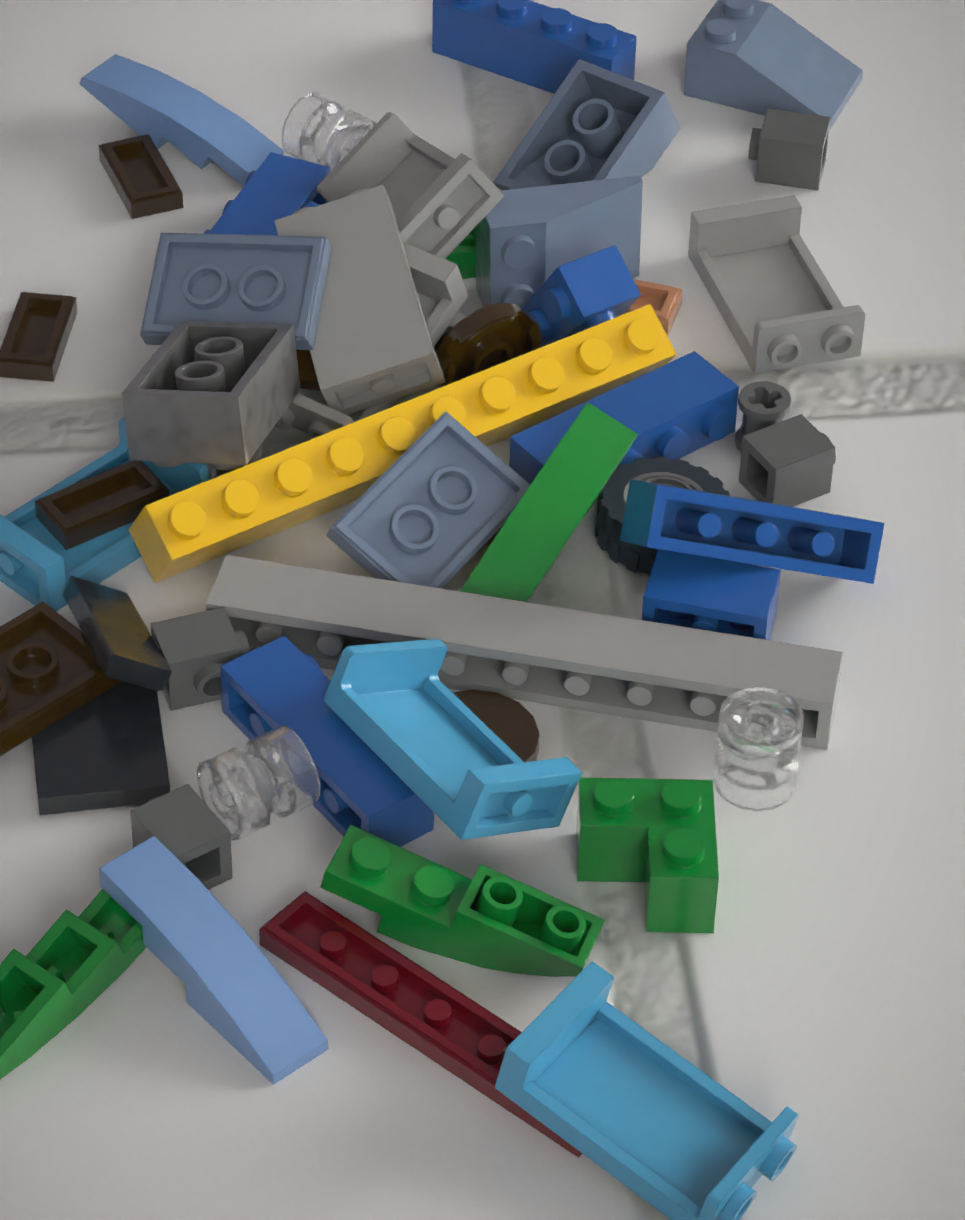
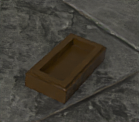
(140, 176)
(37, 336)
(99, 503)

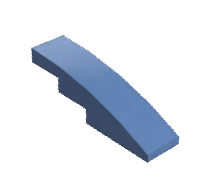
(178, 115)
(216, 959)

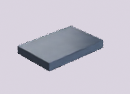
(238, 282)
(430, 508)

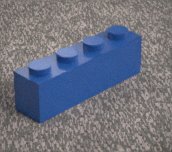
(528, 40)
(271, 193)
(669, 409)
(751, 531)
(287, 688)

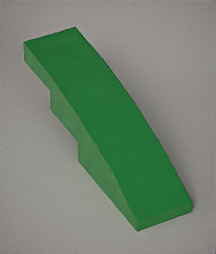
(552, 507)
(63, 976)

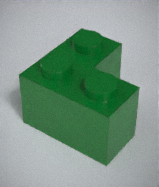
(656, 836)

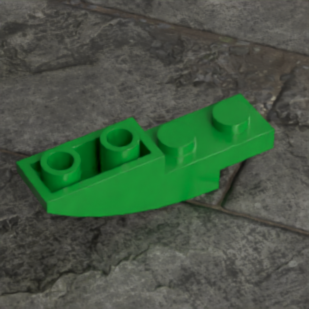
(474, 921)

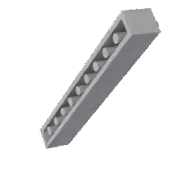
(529, 647)

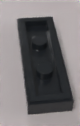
(117, 634)

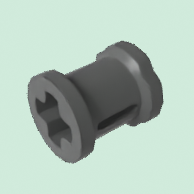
(762, 406)

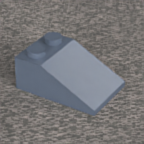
(763, 59)
(592, 131)
(550, 226)

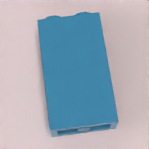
(41, 567)
(440, 746)
(641, 1107)

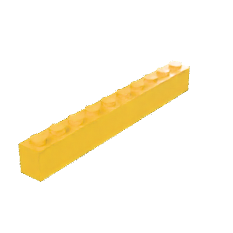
(347, 461)

